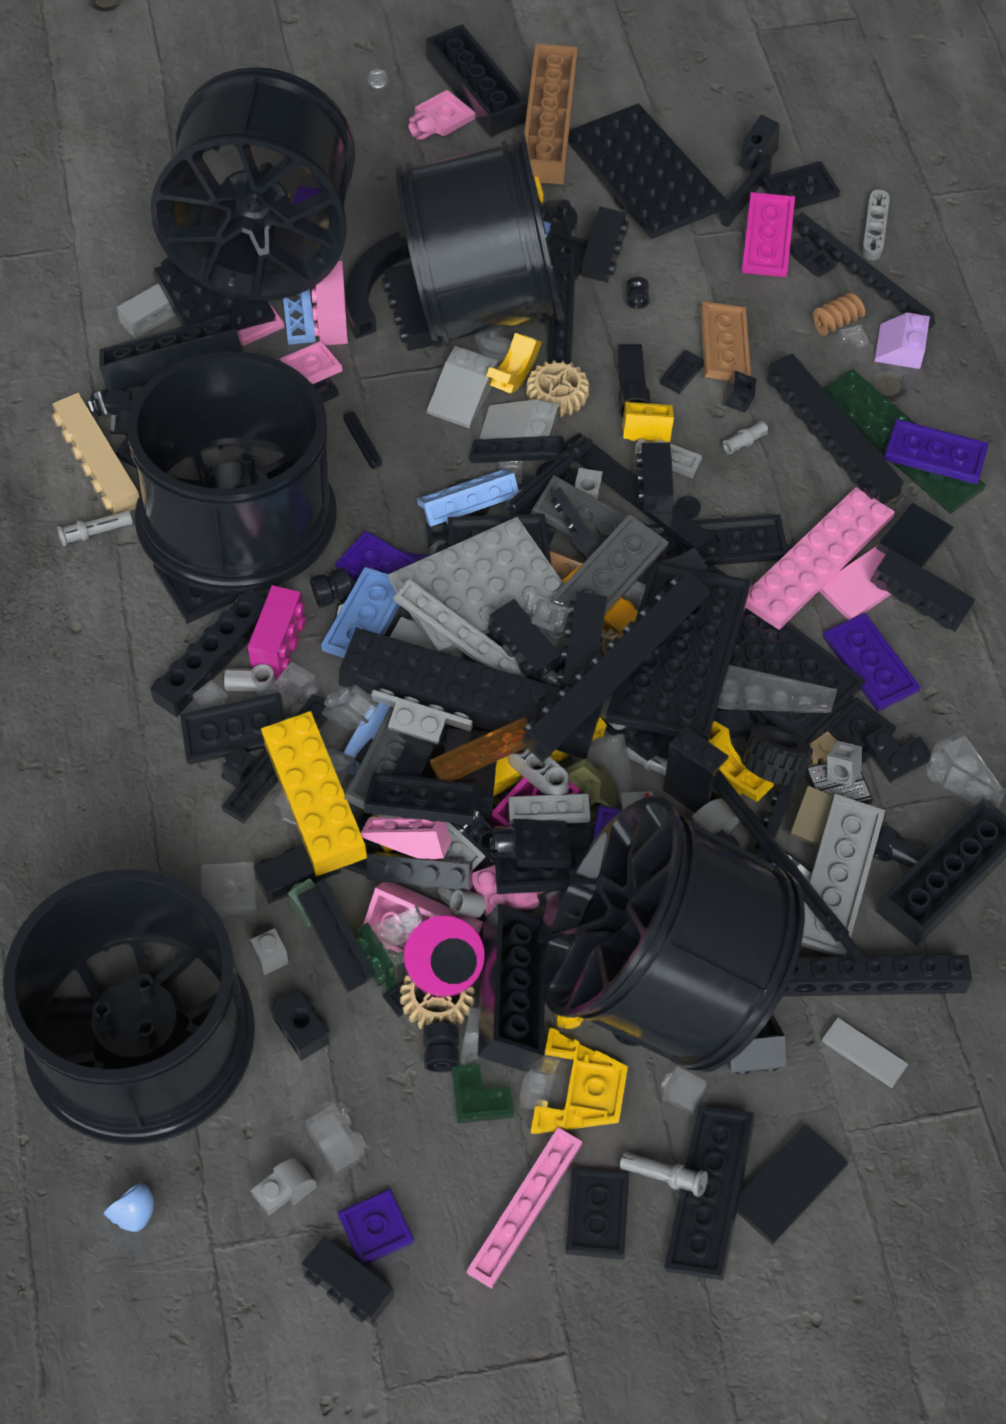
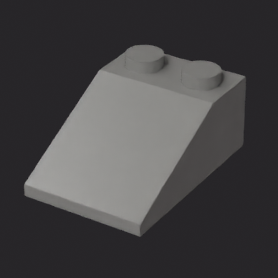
(462, 387)
(520, 419)

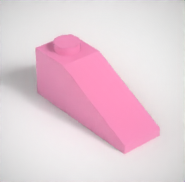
(409, 835)

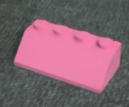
(393, 899)

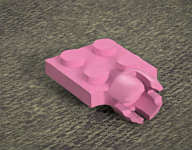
(439, 115)
(485, 883)

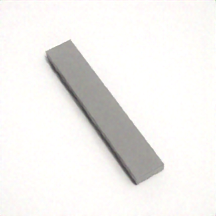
(454, 628)

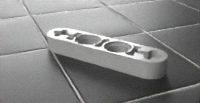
(875, 224)

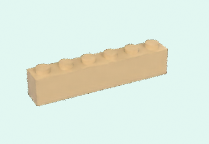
(96, 454)

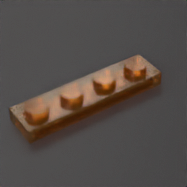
(480, 752)

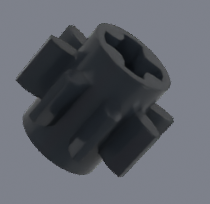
(97, 402)

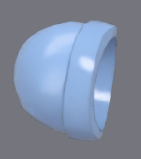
(133, 1208)

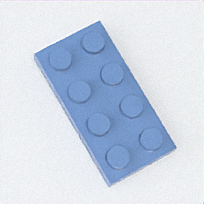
(367, 607)

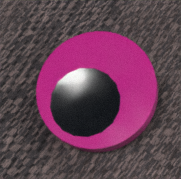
(443, 956)

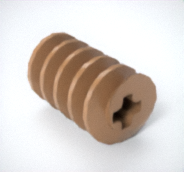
(838, 313)

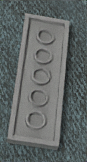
(842, 868)

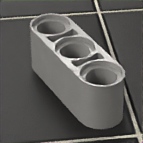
(541, 778)

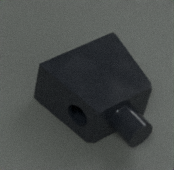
(760, 141)

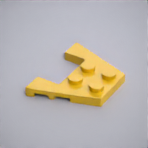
(593, 1090)

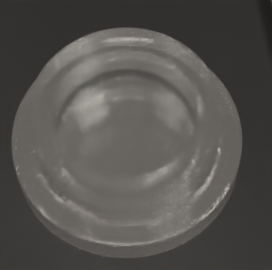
(377, 79)

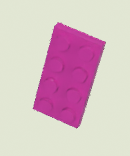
(768, 234)

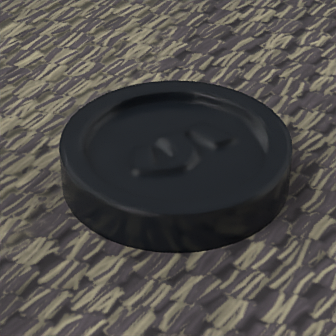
(689, 506)

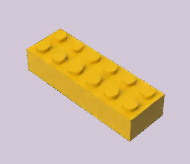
(314, 793)

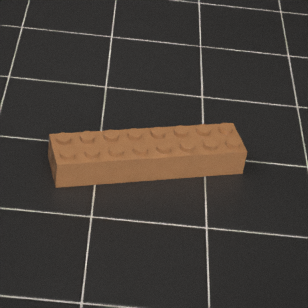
(550, 110)

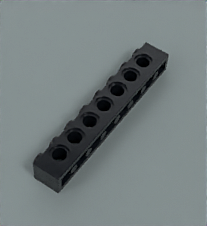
(880, 975)

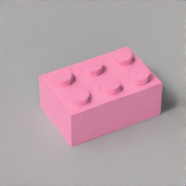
(330, 308)

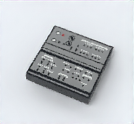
(818, 779)

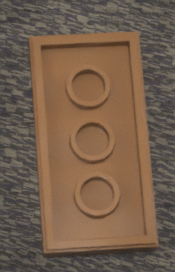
(724, 340)

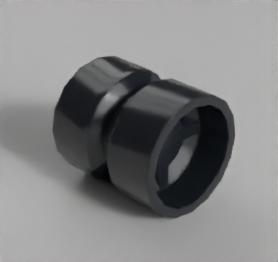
(328, 588)
(441, 1047)

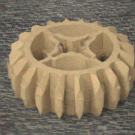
(560, 385)
(423, 1012)

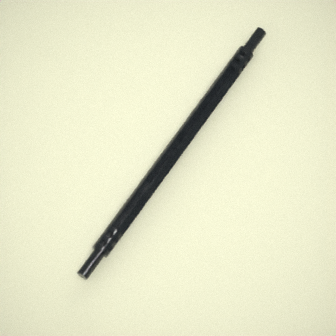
(783, 861)

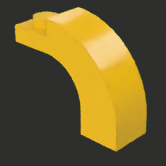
(516, 365)
(733, 769)

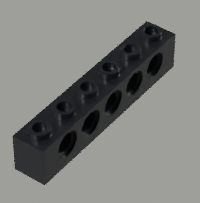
(210, 663)

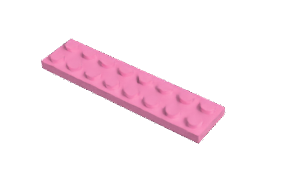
(817, 558)

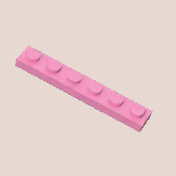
(524, 1208)

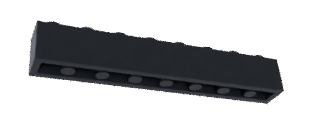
(834, 429)

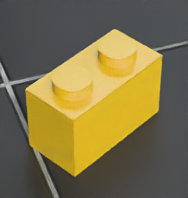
(647, 421)

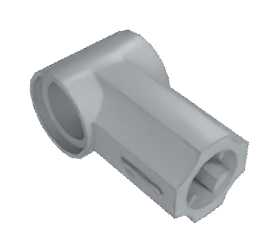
(249, 679)
(463, 901)

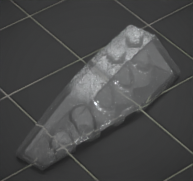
(762, 691)

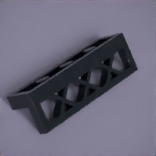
(336, 936)

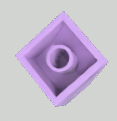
(903, 340)

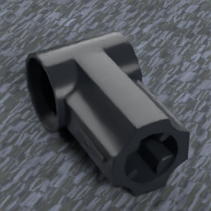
(893, 847)

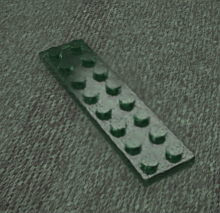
(876, 419)

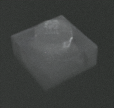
(210, 695)

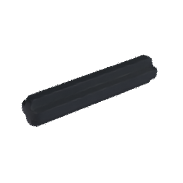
(362, 440)

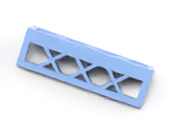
(307, 318)
(468, 496)

